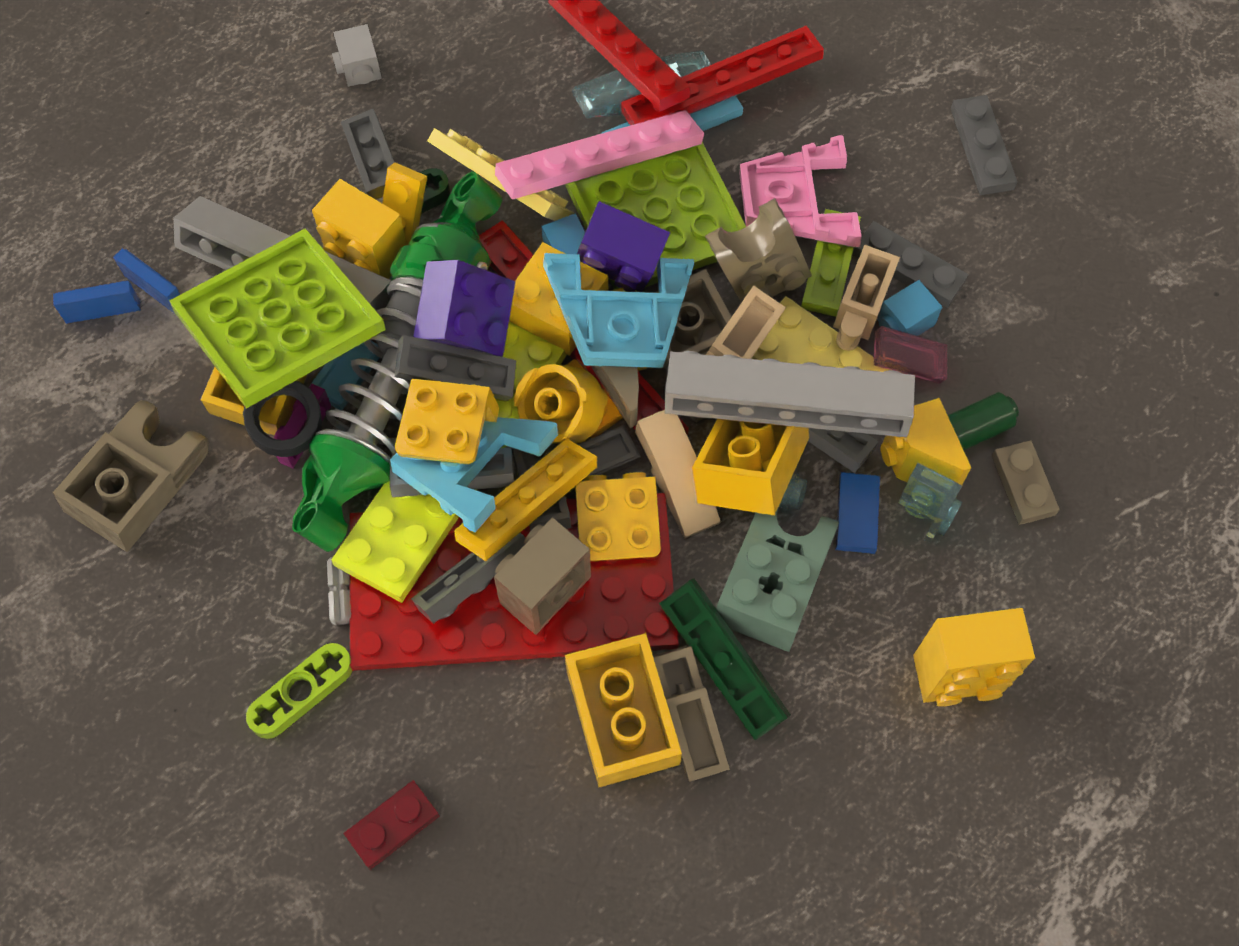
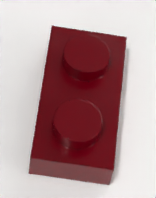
(391, 825)

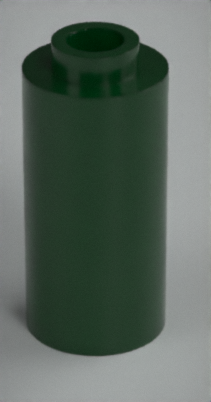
(984, 419)

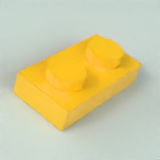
(405, 195)

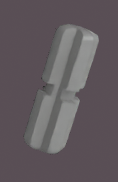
(339, 595)

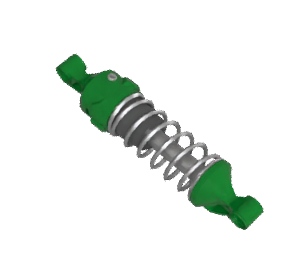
(347, 458)

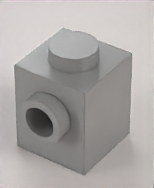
(356, 55)

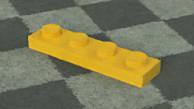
(529, 498)

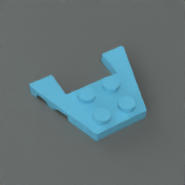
(618, 325)
(449, 480)

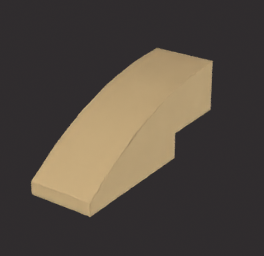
(748, 326)
(672, 464)

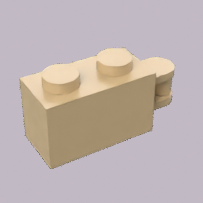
(864, 296)

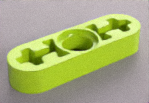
(299, 708)

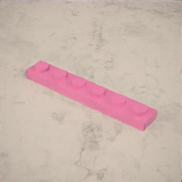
(598, 154)

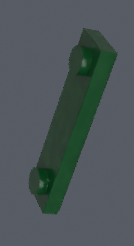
(724, 659)

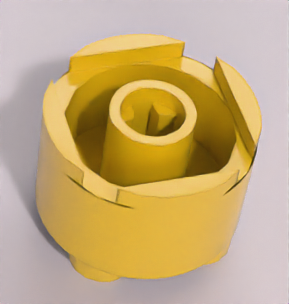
(564, 397)

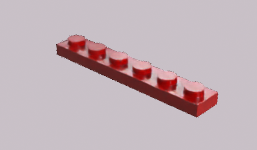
(624, 51)
(734, 75)

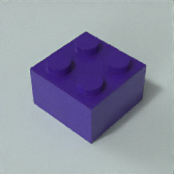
(622, 247)
(464, 307)

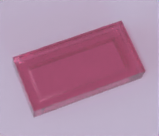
(910, 354)

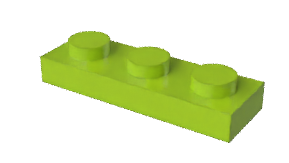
(828, 277)

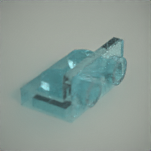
(931, 497)

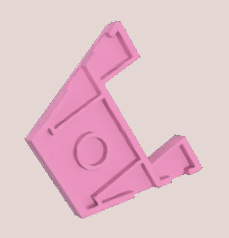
(792, 185)

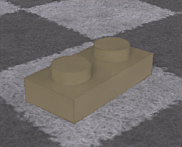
(1025, 482)

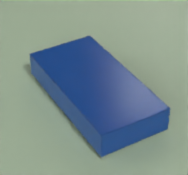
(146, 278)
(96, 301)
(858, 513)

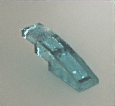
(605, 93)

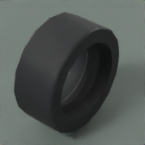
(292, 446)

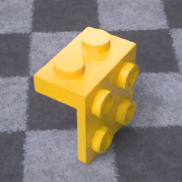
(444, 421)
(618, 516)

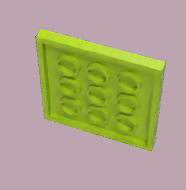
(668, 191)
(277, 317)

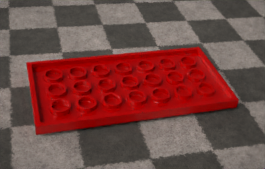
(609, 607)

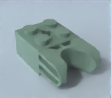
(776, 565)

